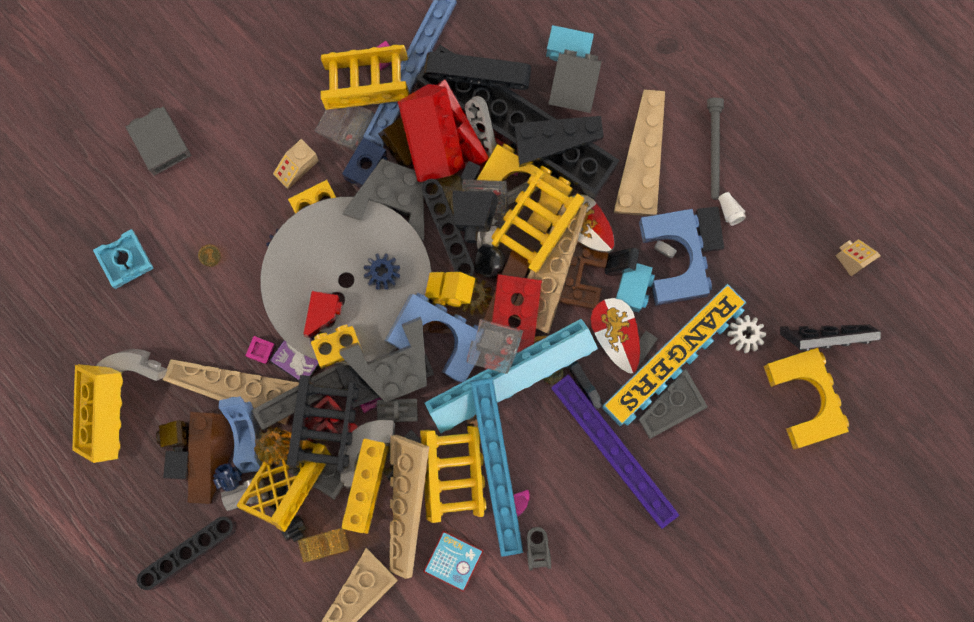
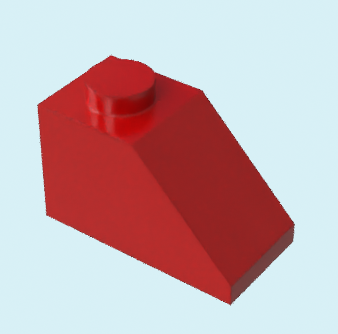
(321, 312)

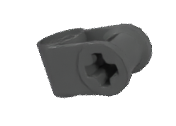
(538, 550)

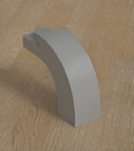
(136, 361)
(376, 430)

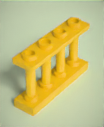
(369, 94)
(547, 240)
(365, 486)
(434, 486)

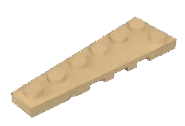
(642, 169)
(554, 271)
(225, 384)
(408, 481)

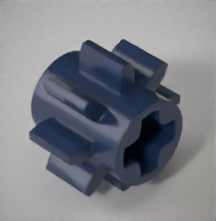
(227, 477)

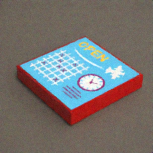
(453, 561)

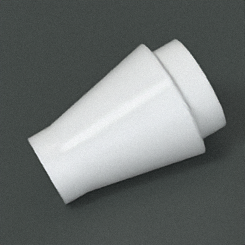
(732, 210)

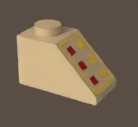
(295, 164)
(856, 256)

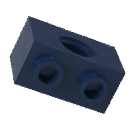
(365, 152)

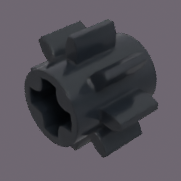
(295, 529)

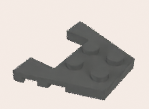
(393, 187)
(397, 371)

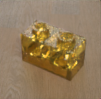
(323, 545)

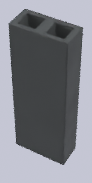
(646, 344)

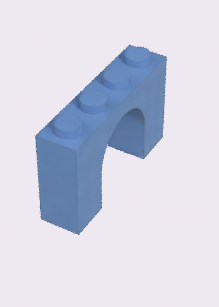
(682, 228)
(463, 334)

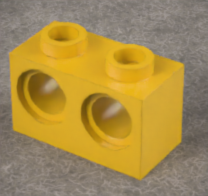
(311, 196)
(335, 341)

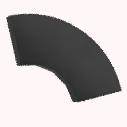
(588, 389)

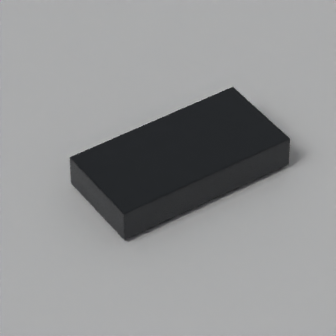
(710, 229)
(621, 261)

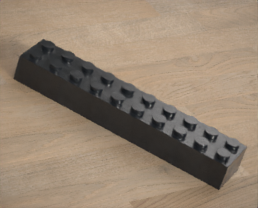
(585, 166)

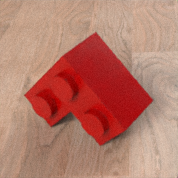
(324, 424)

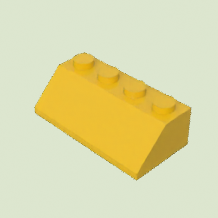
(97, 412)

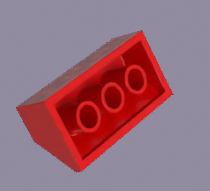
(431, 133)

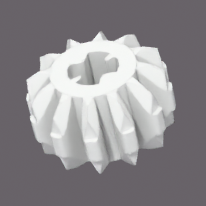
(740, 327)

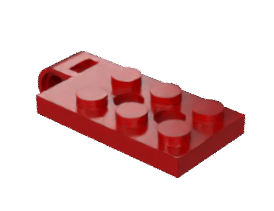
(527, 311)

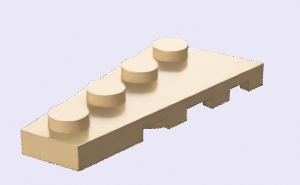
(362, 590)

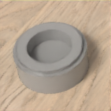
(665, 249)

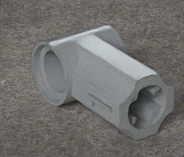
(231, 498)

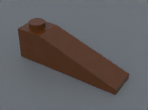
(208, 448)

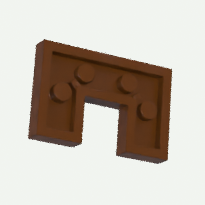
(580, 294)

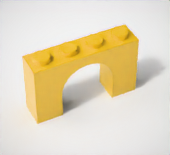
(505, 163)
(811, 368)

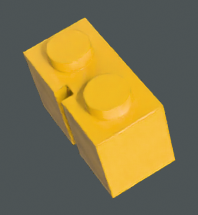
(449, 288)

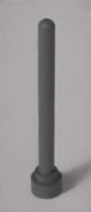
(715, 107)

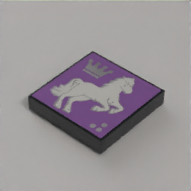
(293, 361)

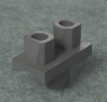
(398, 410)

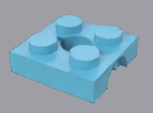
(137, 261)

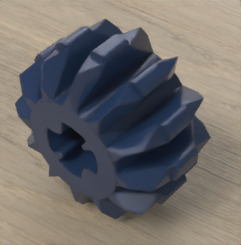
(378, 265)

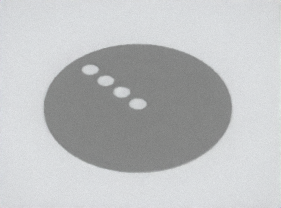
(322, 245)

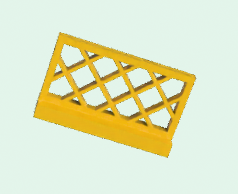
(295, 495)

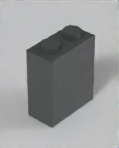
(575, 81)
(158, 140)

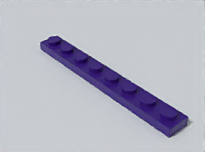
(615, 451)

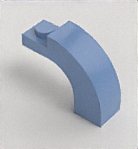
(245, 431)

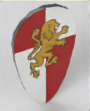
(596, 230)
(617, 332)

